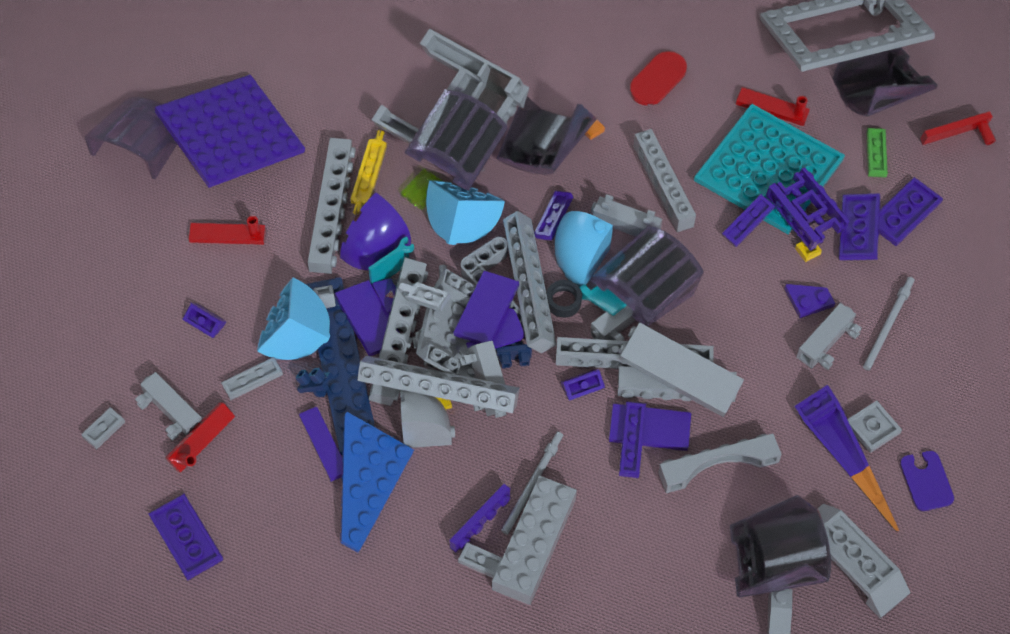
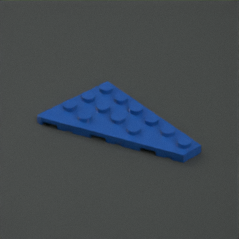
(369, 475)

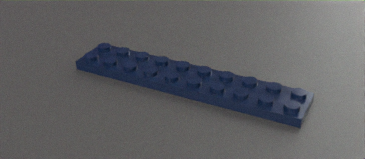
(342, 359)

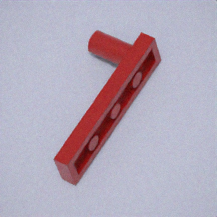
(781, 109)
(979, 121)
(228, 233)
(186, 451)

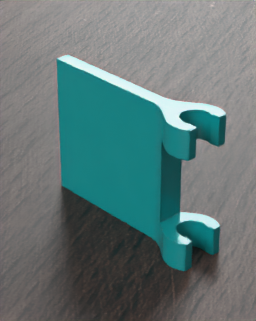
(390, 263)
(604, 299)

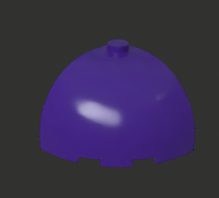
(373, 234)

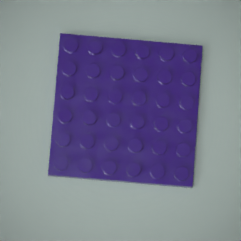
(229, 130)

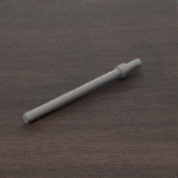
(903, 295)
(550, 451)

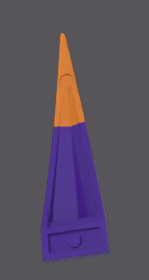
(830, 424)

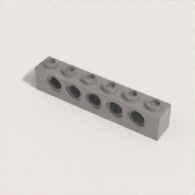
(664, 180)

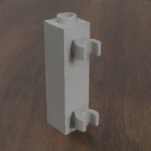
(624, 217)
(609, 327)
(826, 335)
(485, 367)
(170, 403)

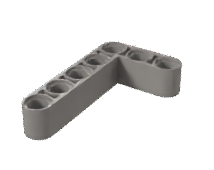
(478, 265)

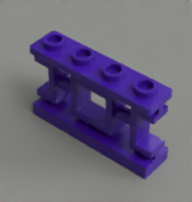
(796, 216)

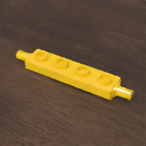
(368, 171)

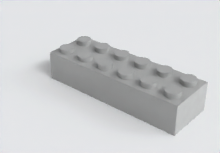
(534, 540)

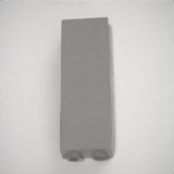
(680, 369)

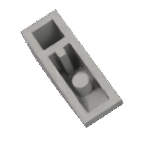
(779, 612)

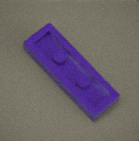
(553, 214)
(748, 220)

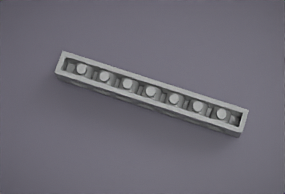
(337, 162)
(413, 271)
(532, 290)
(604, 352)
(438, 384)

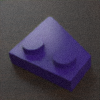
(809, 299)

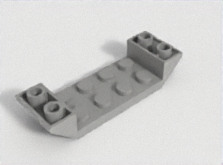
(437, 341)
(863, 562)

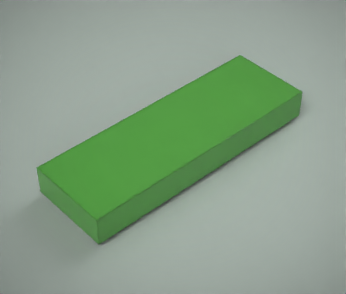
(876, 152)

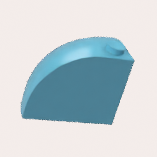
(460, 213)
(581, 245)
(296, 324)

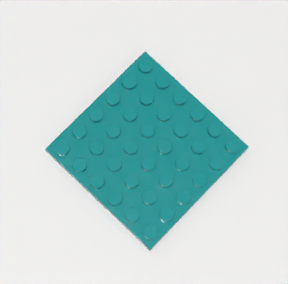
(762, 153)

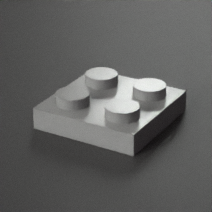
(874, 426)

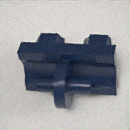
(512, 352)
(313, 382)

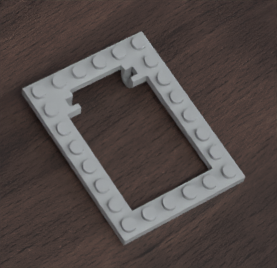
(911, 31)

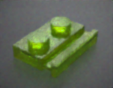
(416, 190)

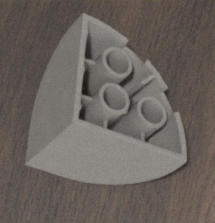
(424, 421)

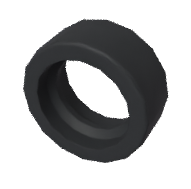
(568, 286)

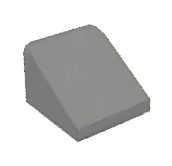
(326, 295)

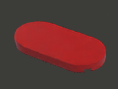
(658, 78)

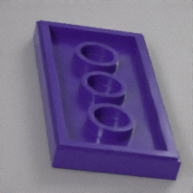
(907, 211)
(862, 233)
(486, 308)
(365, 315)
(661, 428)
(185, 537)

